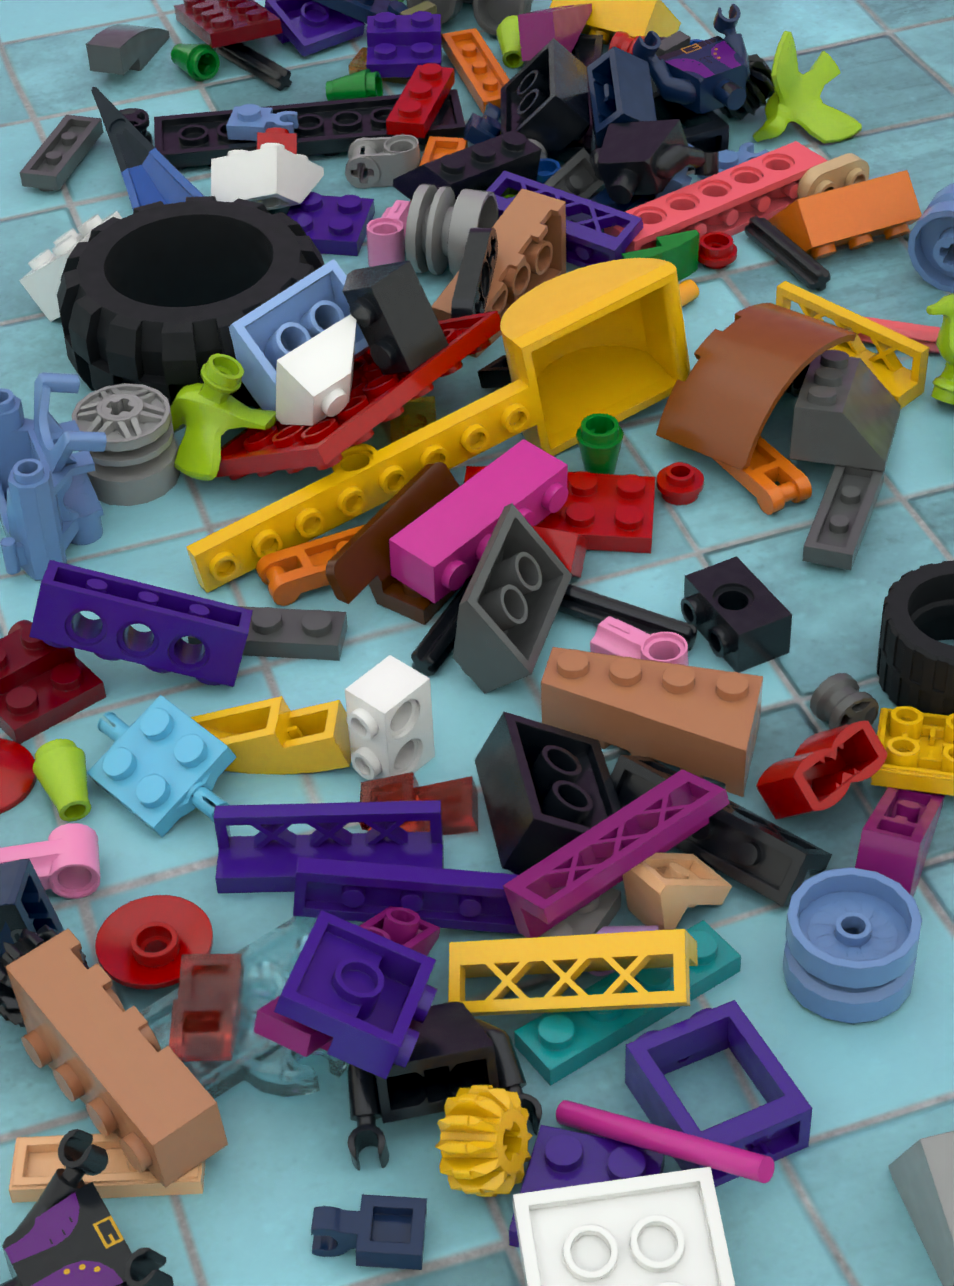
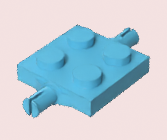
(161, 765)

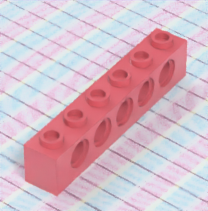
(726, 198)

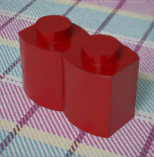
(822, 770)

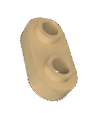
(833, 174)

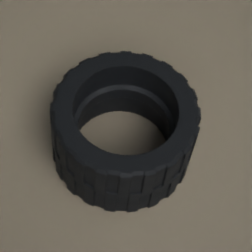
(910, 659)

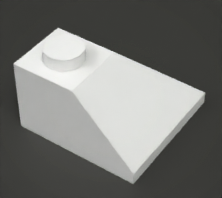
(317, 376)

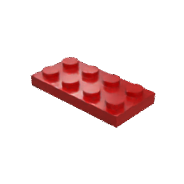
(605, 509)

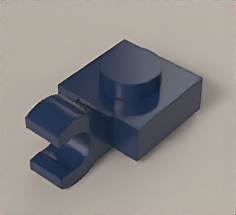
(483, 128)
(384, 1231)

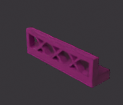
(610, 849)

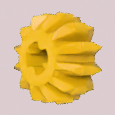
(484, 1140)

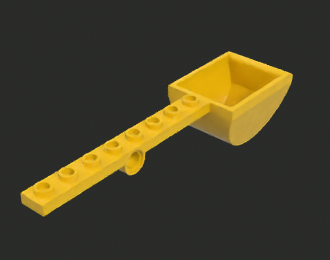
(573, 349)

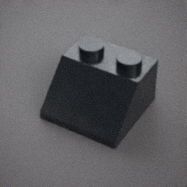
(394, 316)

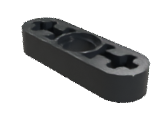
(475, 273)

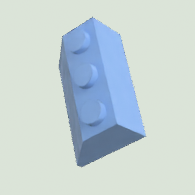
(286, 324)

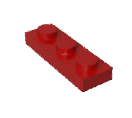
(420, 100)

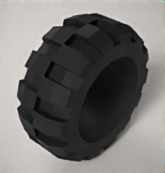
(168, 282)

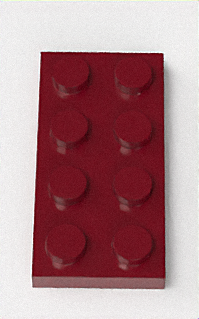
(227, 21)

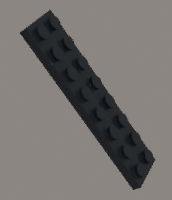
(322, 129)

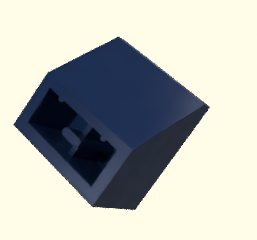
(619, 91)

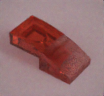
(457, 799)
(207, 1007)

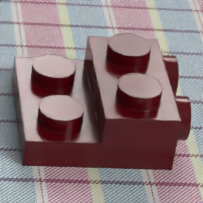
(41, 684)

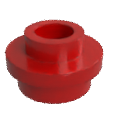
(716, 250)
(680, 483)

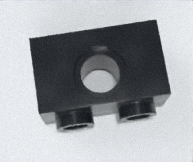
(736, 614)

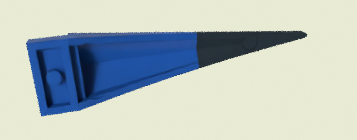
(143, 168)

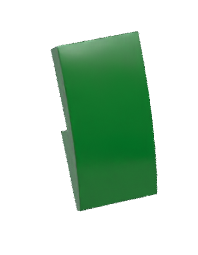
(677, 248)

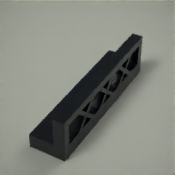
(734, 840)

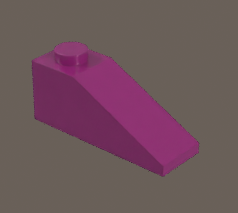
(559, 22)
(900, 835)

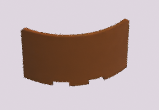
(742, 379)

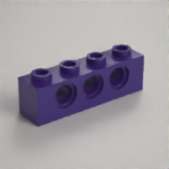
(125, 602)

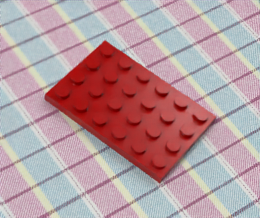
(372, 401)

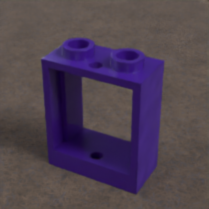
(770, 1129)

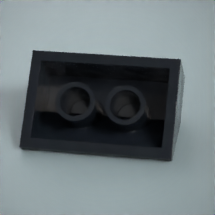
(548, 99)
(476, 166)
(541, 788)

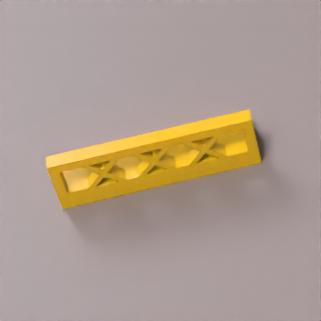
(899, 381)
(568, 958)

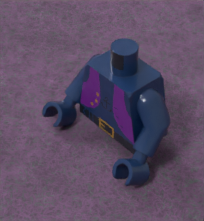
(704, 73)

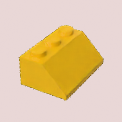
(629, 16)

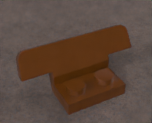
(367, 554)

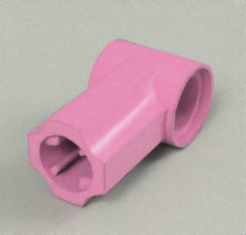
(387, 235)
(624, 640)
(63, 863)

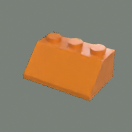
(850, 215)

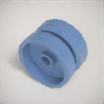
(933, 241)
(851, 945)

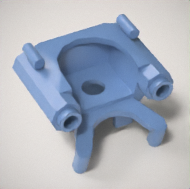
(42, 483)

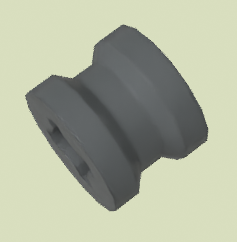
(842, 703)

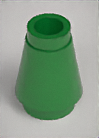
(196, 60)
(355, 85)
(600, 443)

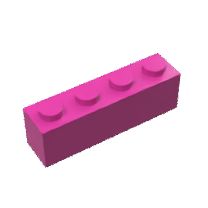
(448, 540)

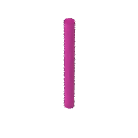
(666, 1141)

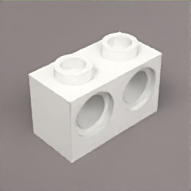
(390, 720)

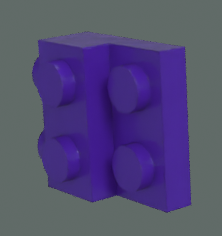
(313, 25)
(403, 42)
(359, 993)

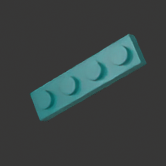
(568, 1040)

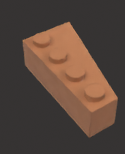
(529, 253)
(657, 710)
(113, 1062)

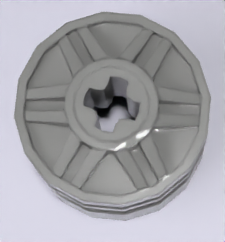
(441, 224)
(138, 446)

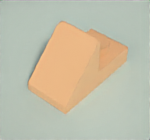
(668, 884)

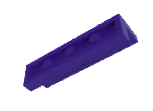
(584, 239)
(270, 857)
(437, 894)

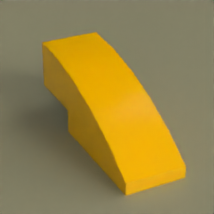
(282, 741)

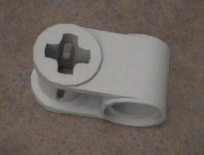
(383, 159)

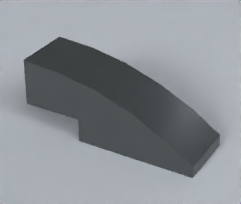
(124, 48)

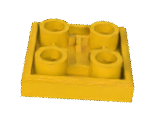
(917, 750)

